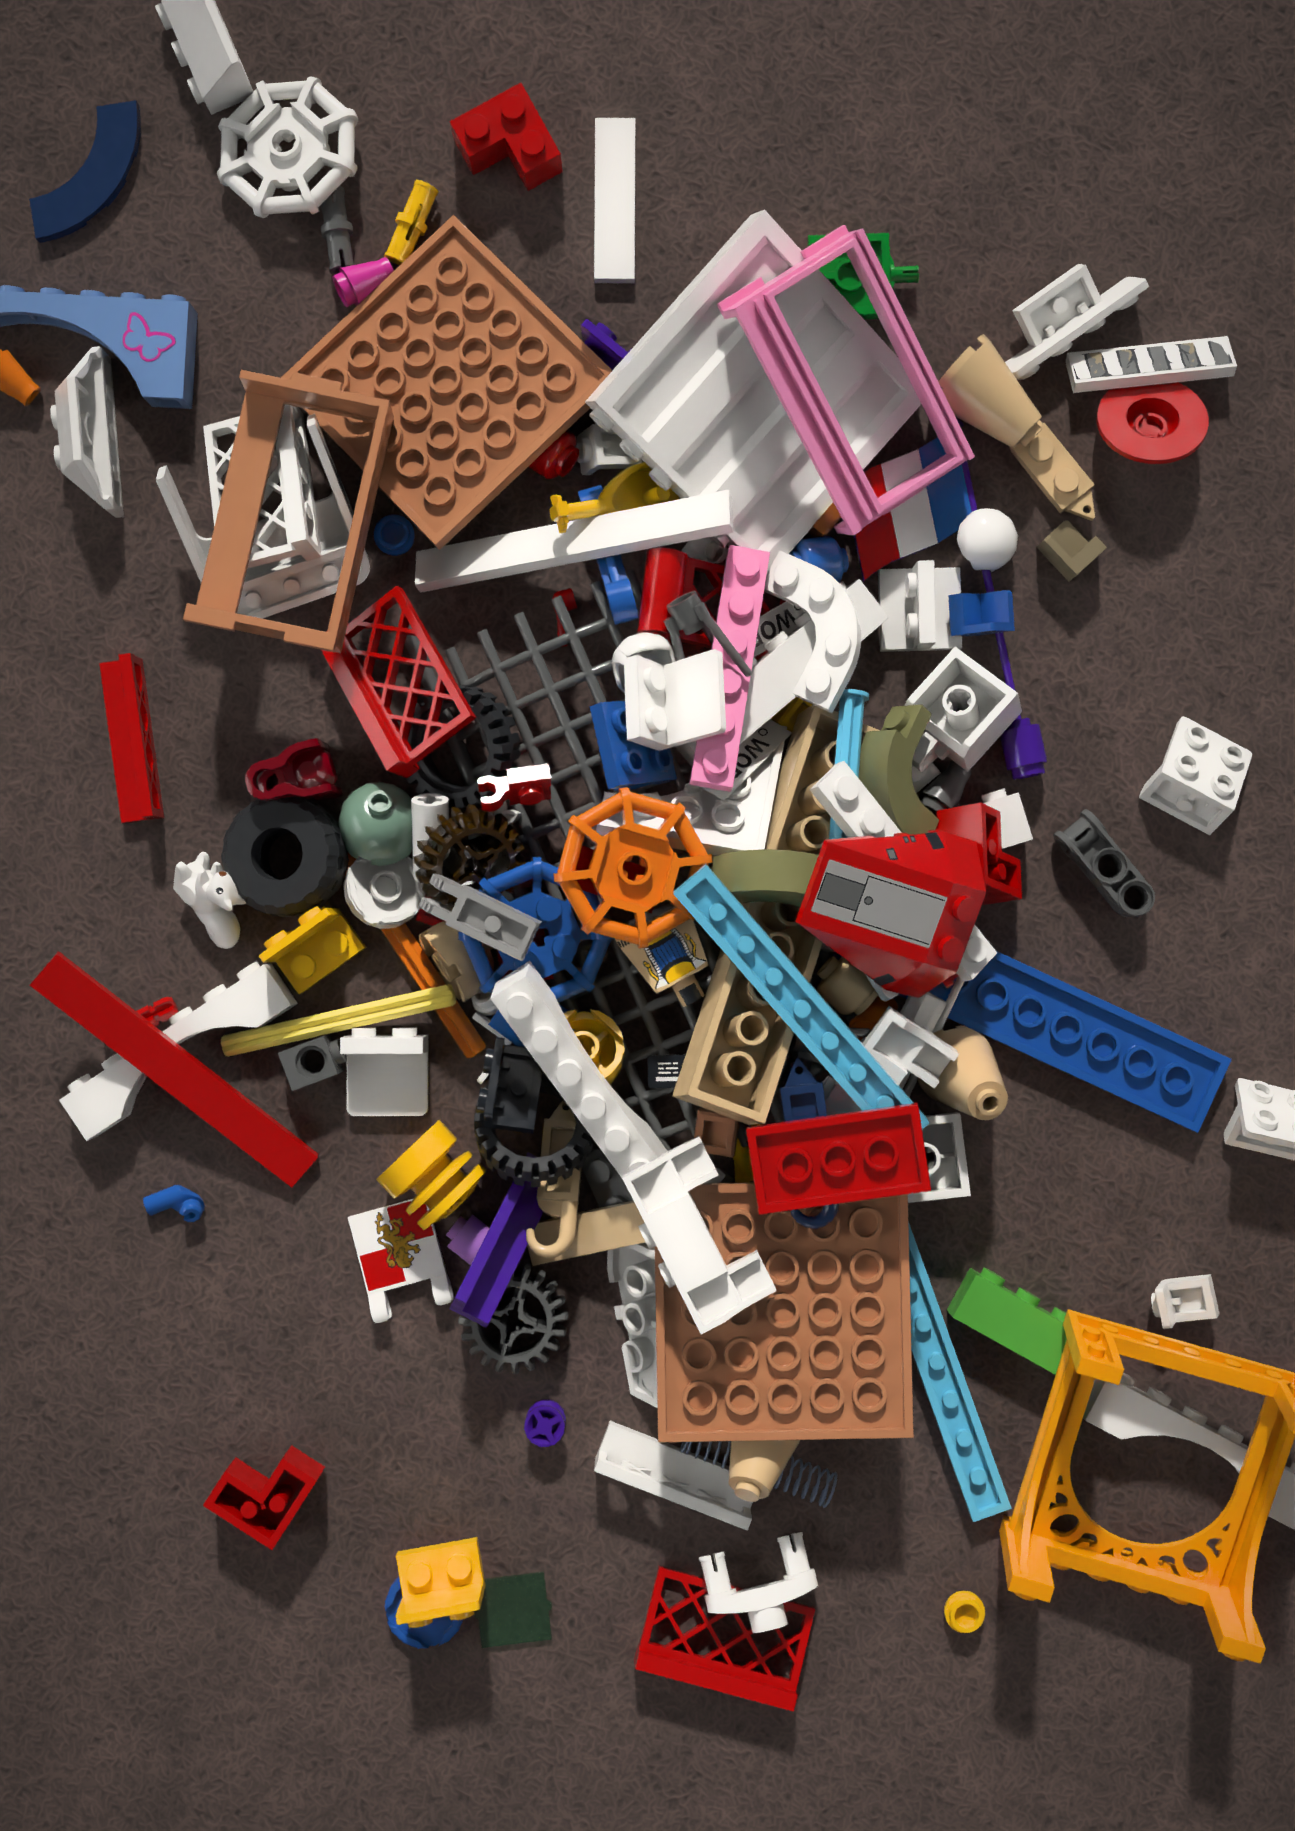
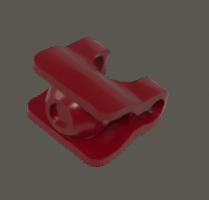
(301, 771)

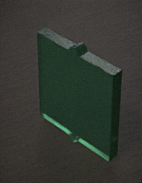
(514, 1610)

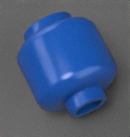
(824, 554)

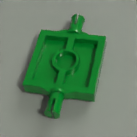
(846, 281)

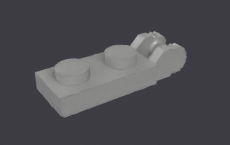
(483, 918)

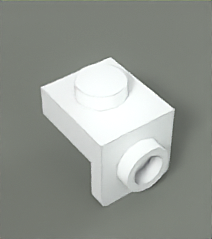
(1185, 1300)

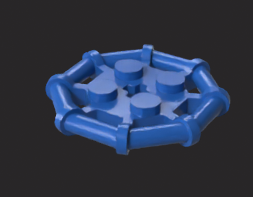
(559, 944)

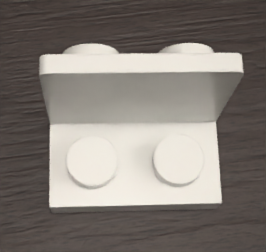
(674, 700)
(1198, 777)

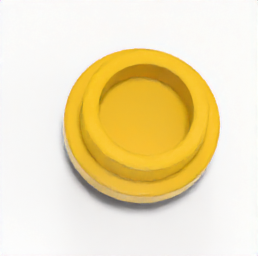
(964, 1611)

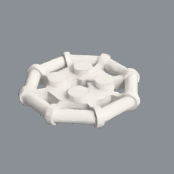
(301, 163)

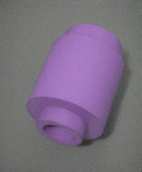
(467, 1237)

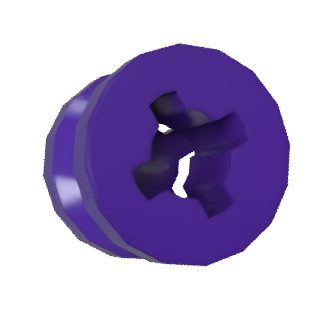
(548, 1430)

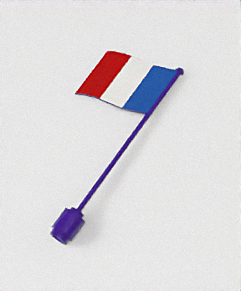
(923, 524)

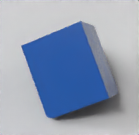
(981, 613)

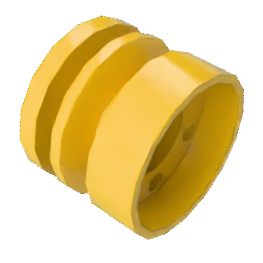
(432, 1175)

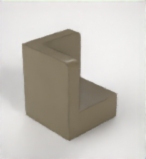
(1070, 550)

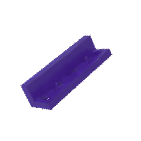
(498, 1254)

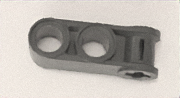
(1086, 855)

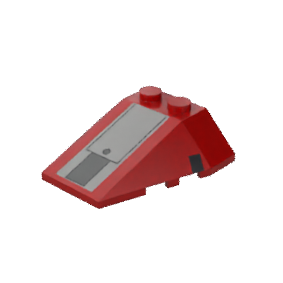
(896, 905)

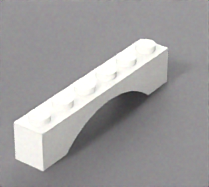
(547, 1035)
(110, 1096)
(1133, 1413)

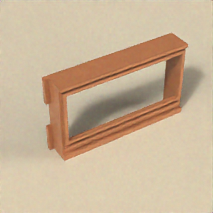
(244, 497)

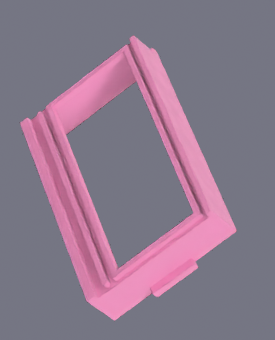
(805, 400)

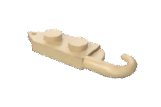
(1056, 473)
(559, 1199)

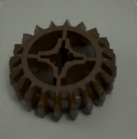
(497, 845)

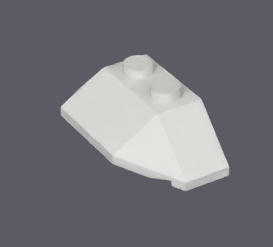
(88, 431)

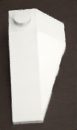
(635, 1272)

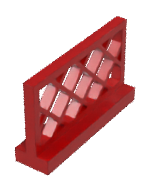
(374, 708)
(711, 1672)

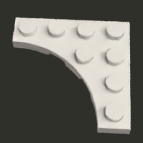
(722, 826)

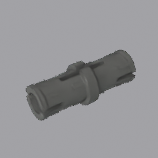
(337, 231)

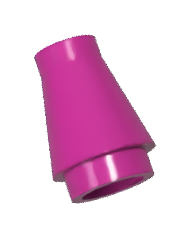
(359, 280)

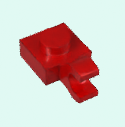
(520, 786)

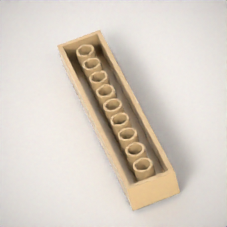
(738, 1035)

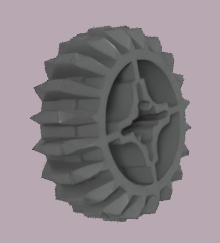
(549, 1327)

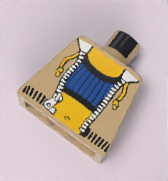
(671, 961)

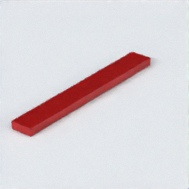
(174, 1069)

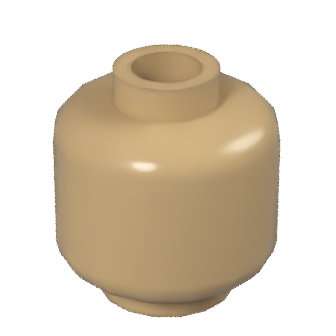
(845, 987)

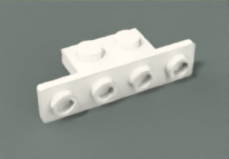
(1065, 312)

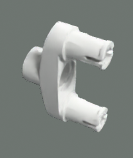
(764, 1601)

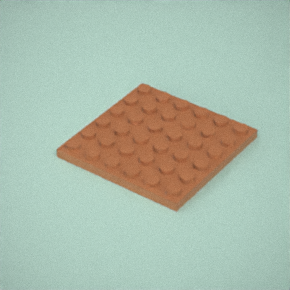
(470, 372)
(813, 1356)

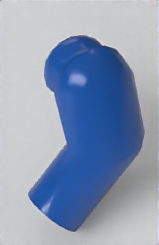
(179, 1199)

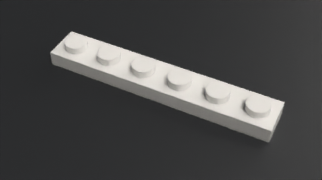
(861, 815)

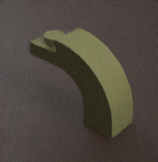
(887, 768)
(765, 874)

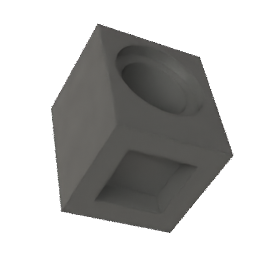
(295, 1063)

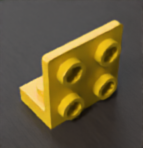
(313, 948)
(440, 1582)

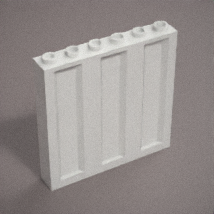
(708, 415)

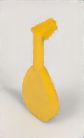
(625, 491)

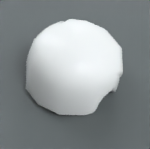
(987, 539)
(643, 644)

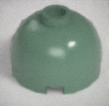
(377, 823)

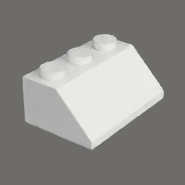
(208, 51)

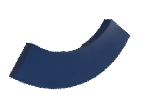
(97, 180)

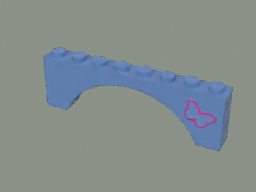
(146, 334)

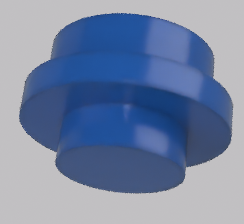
(394, 535)

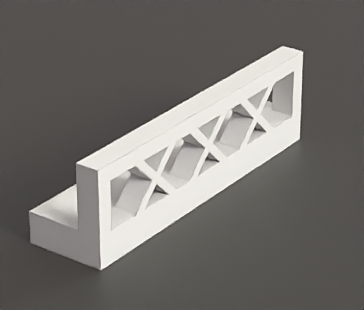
(670, 1474)

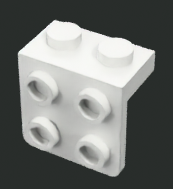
(386, 1072)

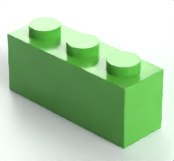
(1010, 1318)

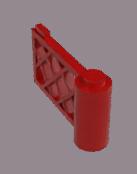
(669, 576)

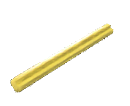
(338, 1020)

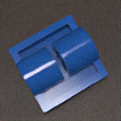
(625, 761)

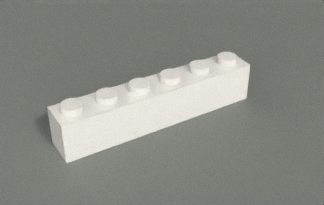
(787, 656)

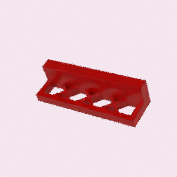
(131, 739)

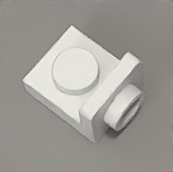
(601, 451)

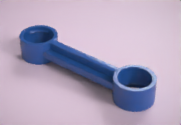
(614, 576)

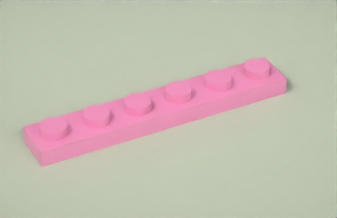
(739, 620)

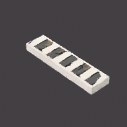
(1150, 364)

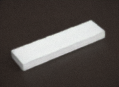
(614, 200)

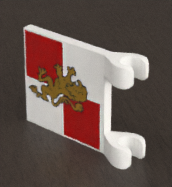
(396, 1254)

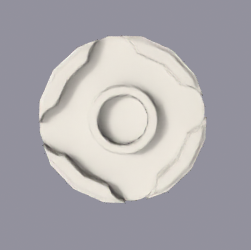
(382, 894)

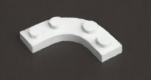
(835, 627)

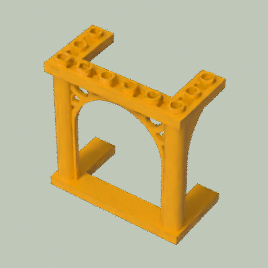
(1227, 1581)

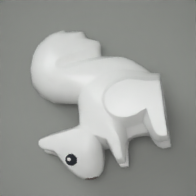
(211, 897)

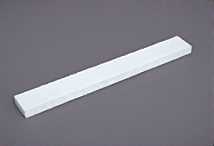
(583, 541)

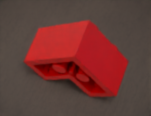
(507, 128)
(983, 825)
(264, 1504)

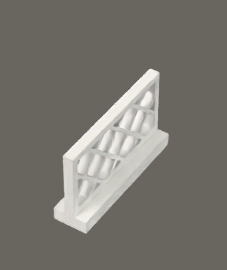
(295, 487)

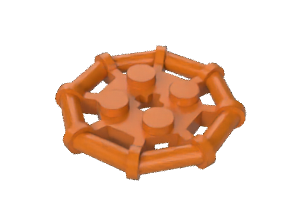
(607, 866)

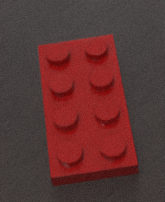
(838, 1158)

